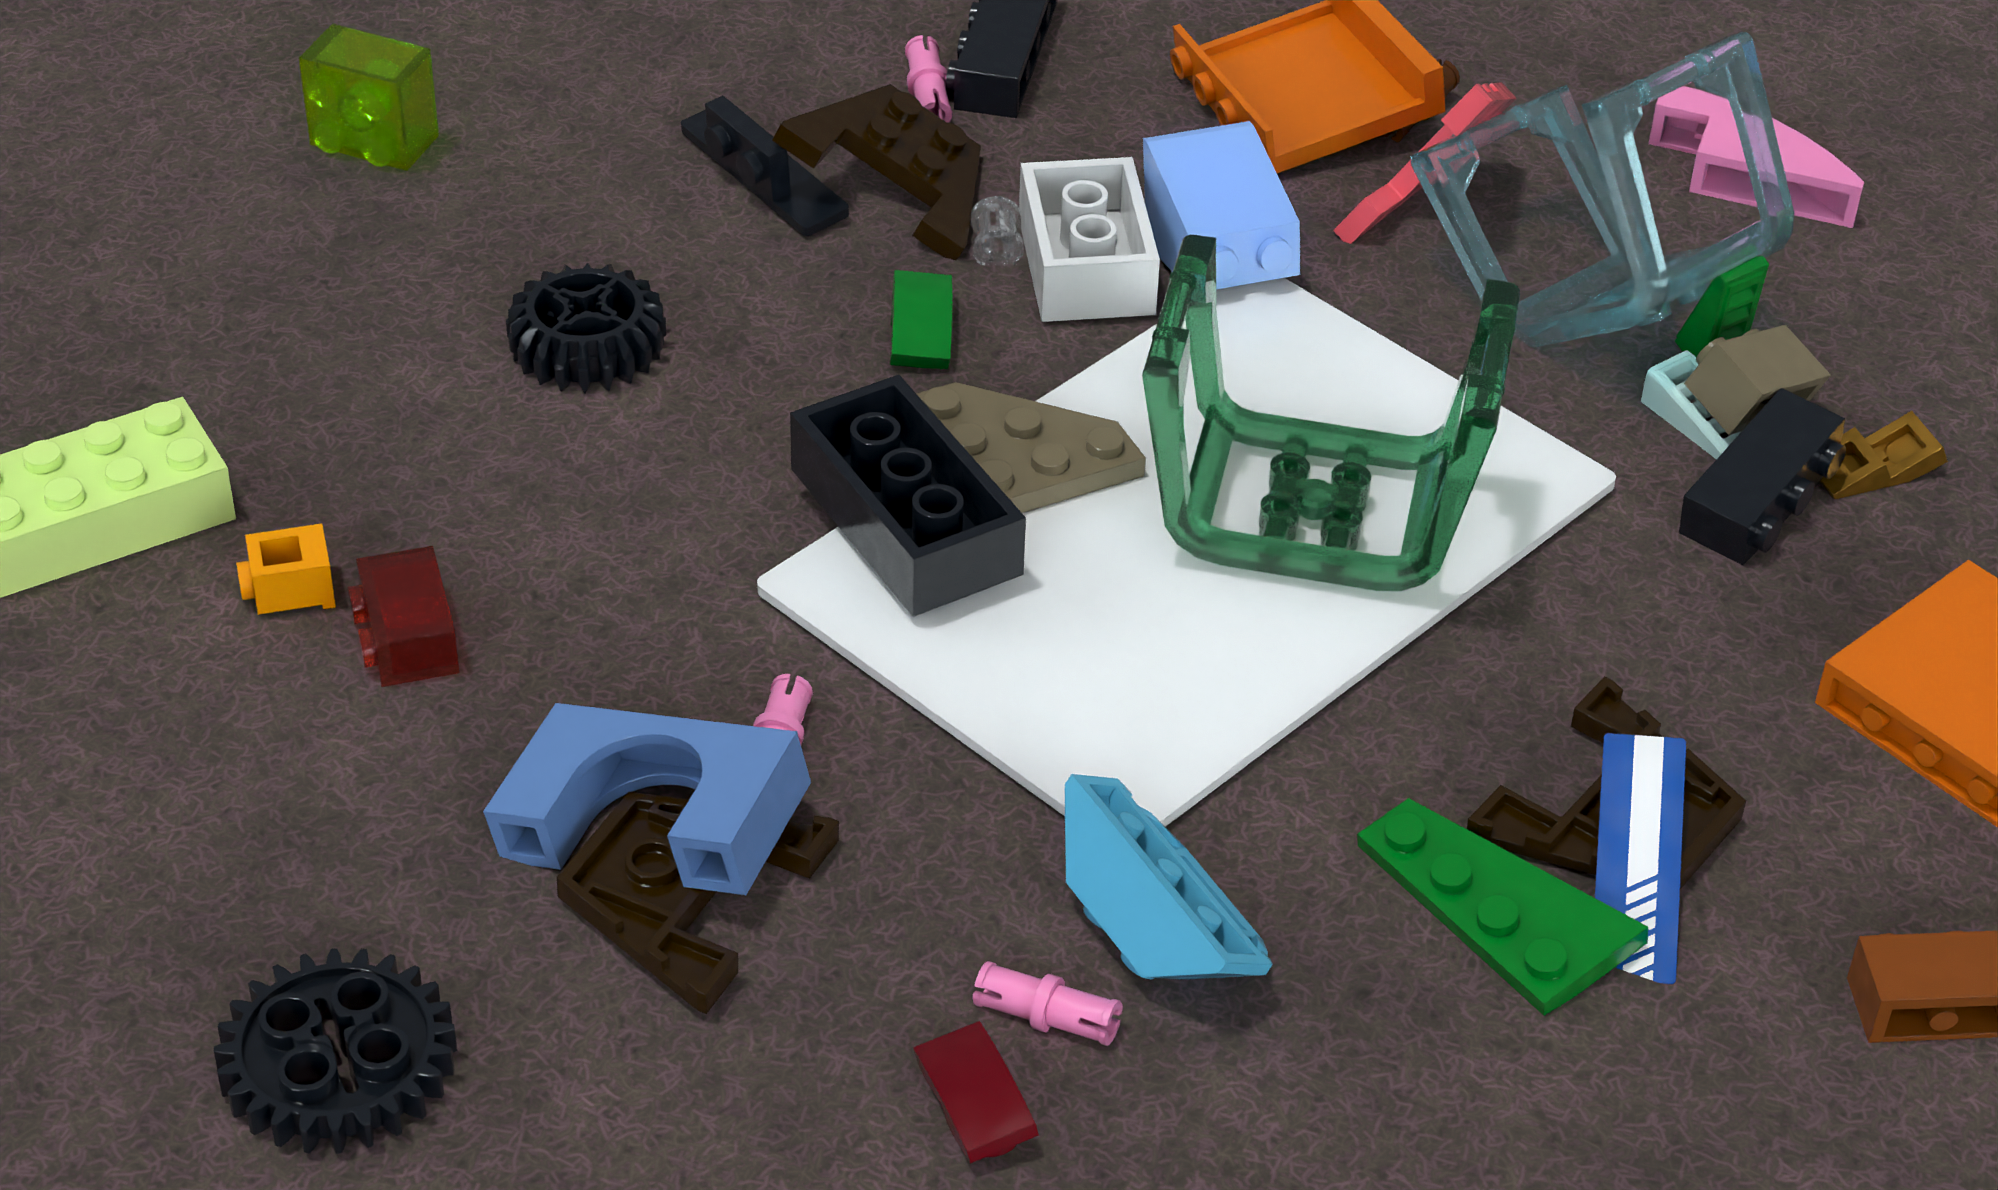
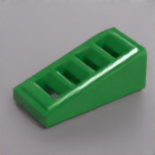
(1725, 307)

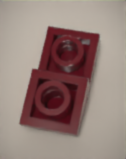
(976, 1092)

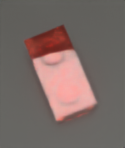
(405, 615)

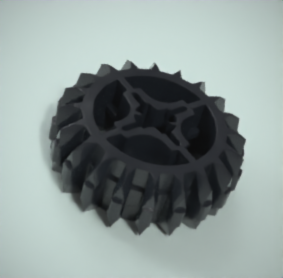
(586, 326)

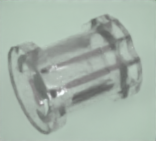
(1008, 222)

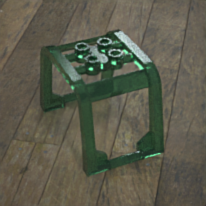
(1444, 459)

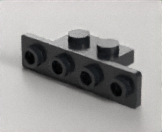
(764, 166)

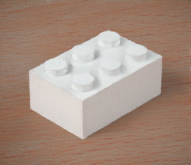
(1088, 239)

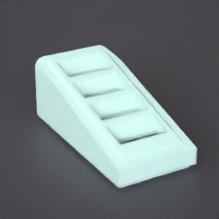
(1670, 399)

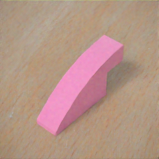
(1705, 126)

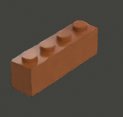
(1926, 985)

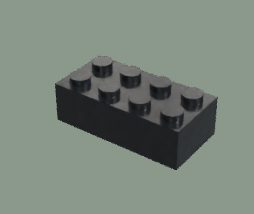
(907, 494)

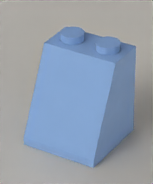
(1225, 189)

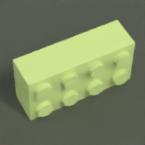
(108, 493)

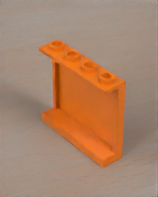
(1315, 78)
(1930, 686)

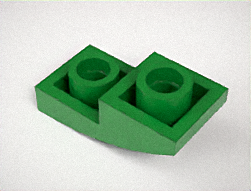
(921, 320)

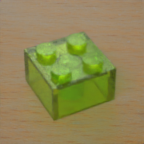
(369, 97)

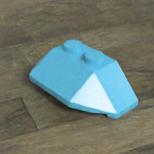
(1151, 890)

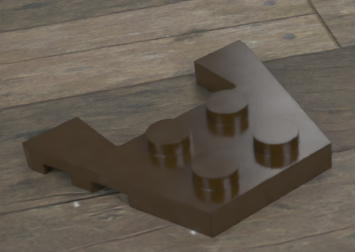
(906, 146)
(1571, 840)
(634, 894)

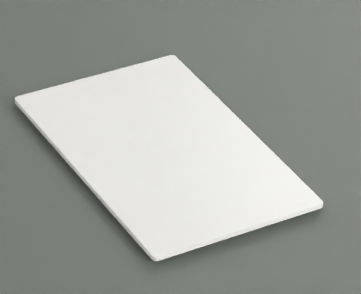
(1167, 665)

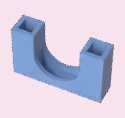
(591, 756)

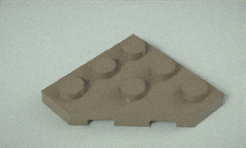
(1035, 448)

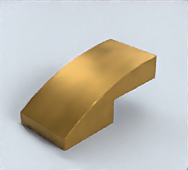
(1885, 458)

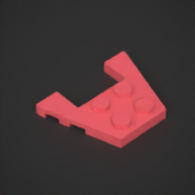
(1474, 108)

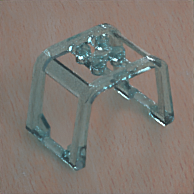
(1636, 278)

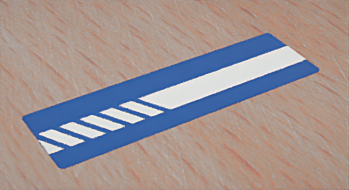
(1643, 843)

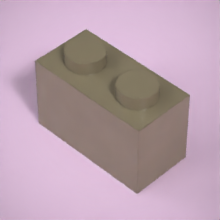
(1746, 371)

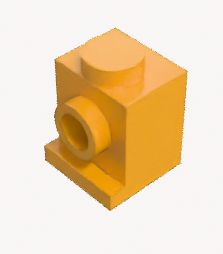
(287, 570)

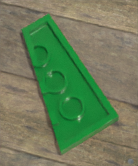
(1510, 913)

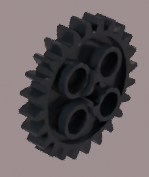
(285, 1069)

